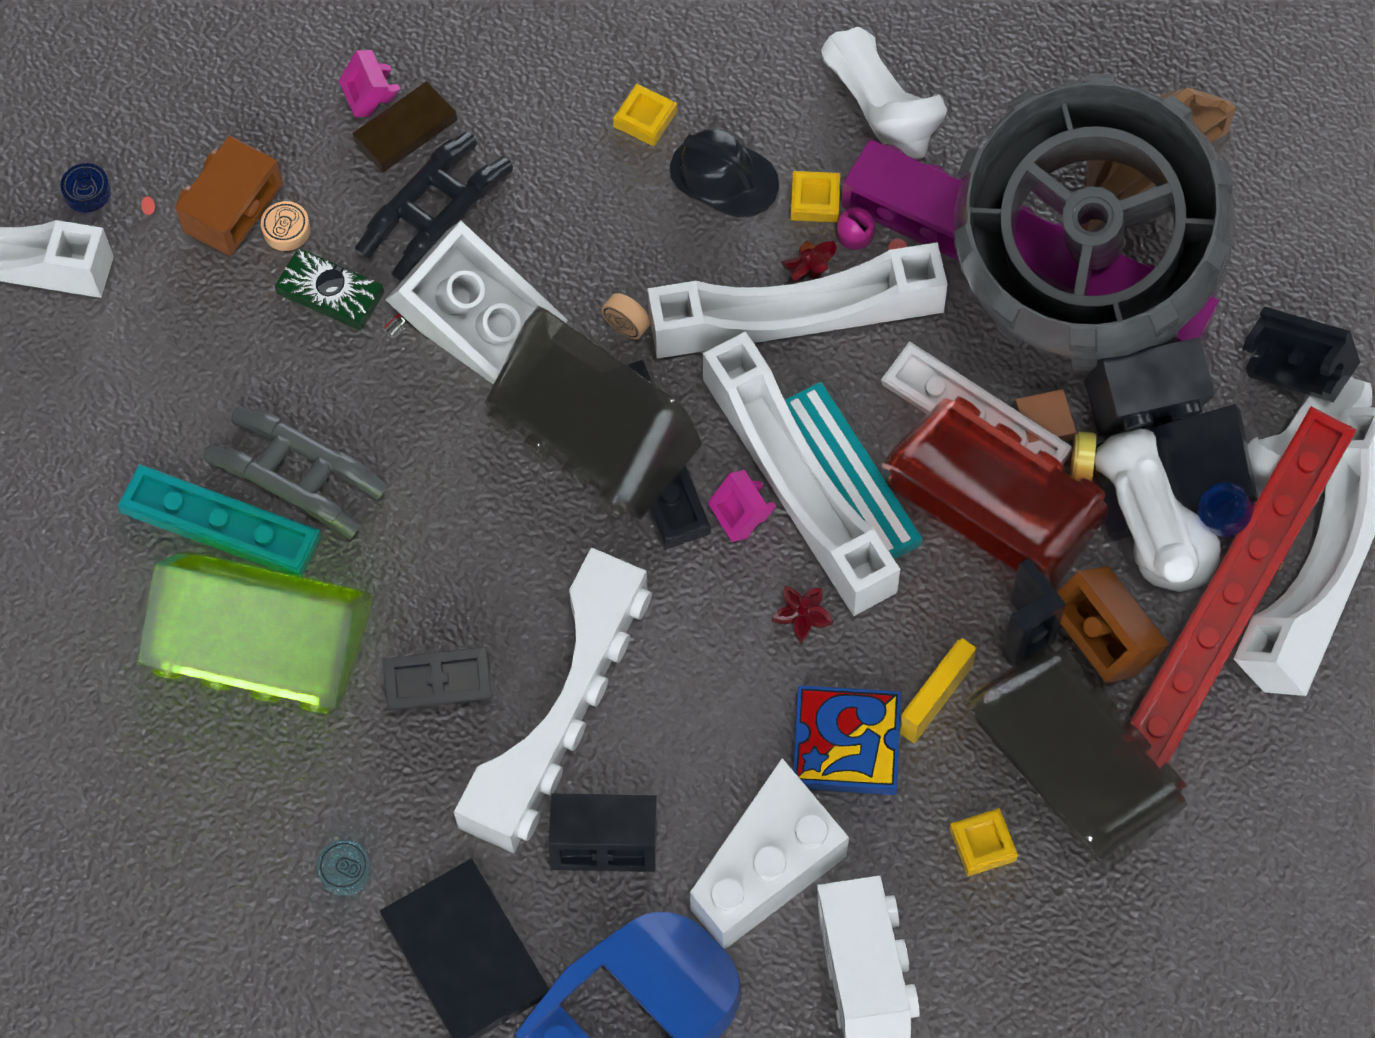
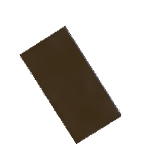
(405, 126)

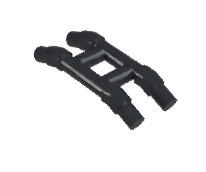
(432, 228)

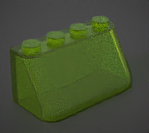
(253, 629)

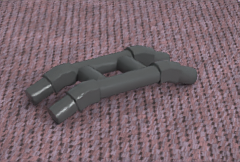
(305, 493)

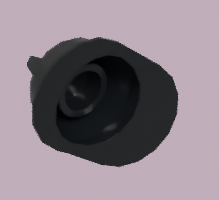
(724, 173)

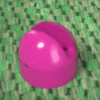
(850, 233)

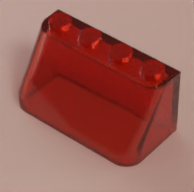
(995, 489)

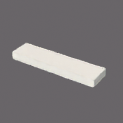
(926, 381)

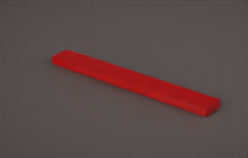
(1240, 582)

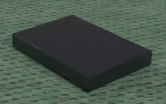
(1195, 457)
(465, 952)

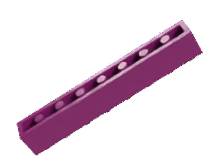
(921, 203)

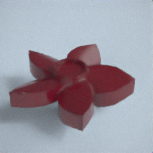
(811, 259)
(803, 612)

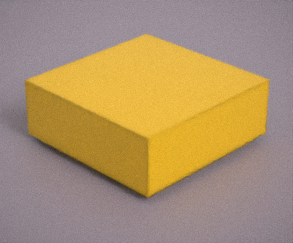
(645, 115)
(815, 196)
(983, 842)

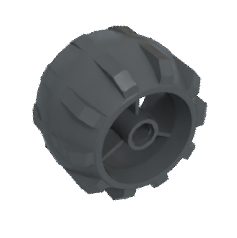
(1090, 124)

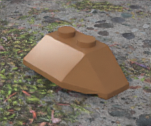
(1210, 114)

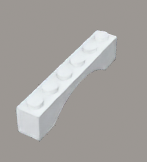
(56, 257)
(885, 289)
(833, 530)
(1293, 633)
(508, 789)

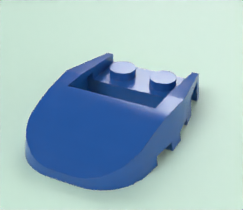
(665, 966)

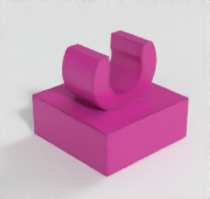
(366, 83)
(740, 505)

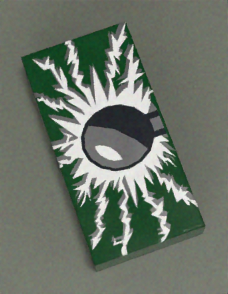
(329, 289)

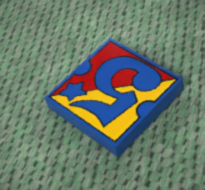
(847, 739)

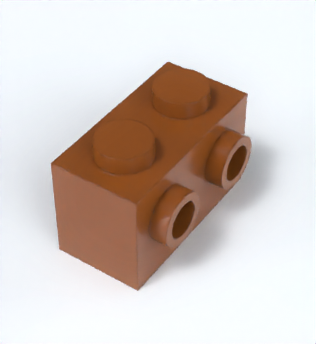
(228, 195)
(1109, 625)

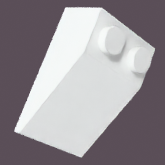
(468, 300)

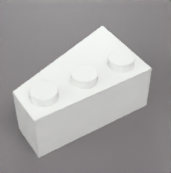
(767, 858)
(866, 959)

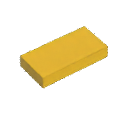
(937, 690)

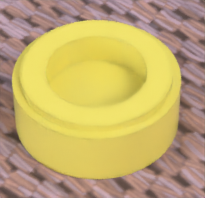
(1083, 455)

